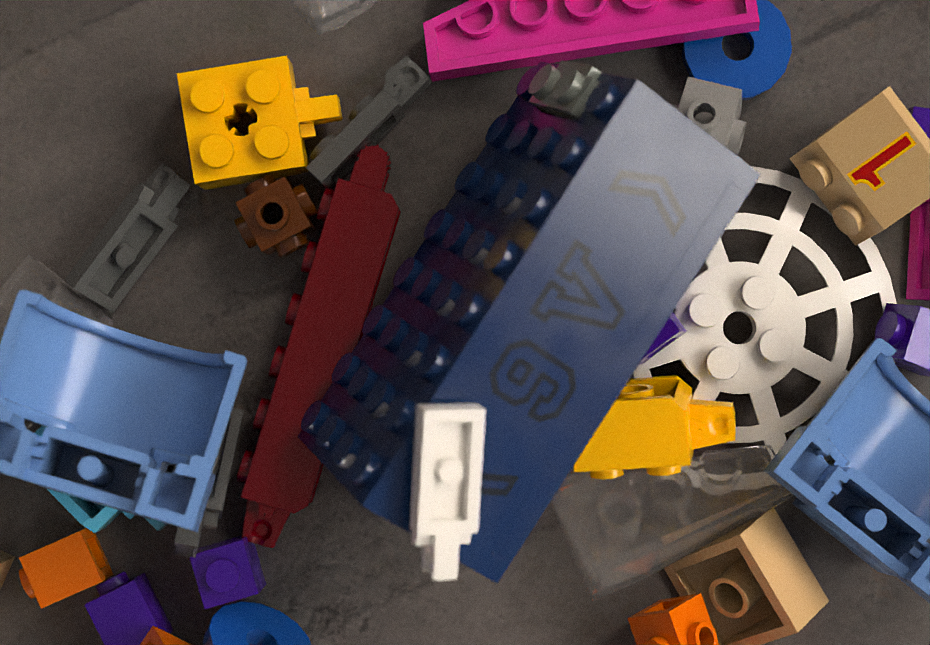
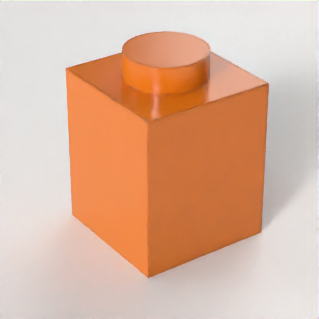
(64, 567)

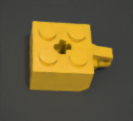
(275, 144)
(655, 428)

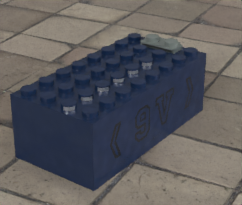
(531, 297)

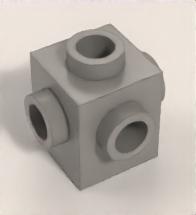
(715, 110)

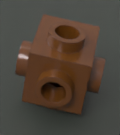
(290, 231)

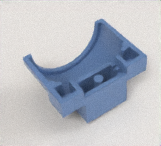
(112, 412)
(876, 472)

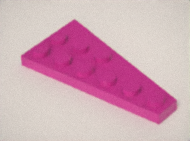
(521, 33)

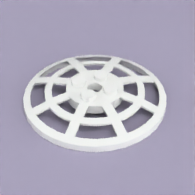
(775, 318)

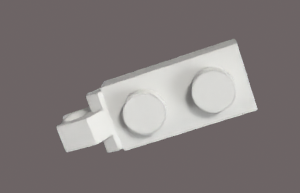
(446, 483)

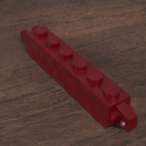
(326, 326)

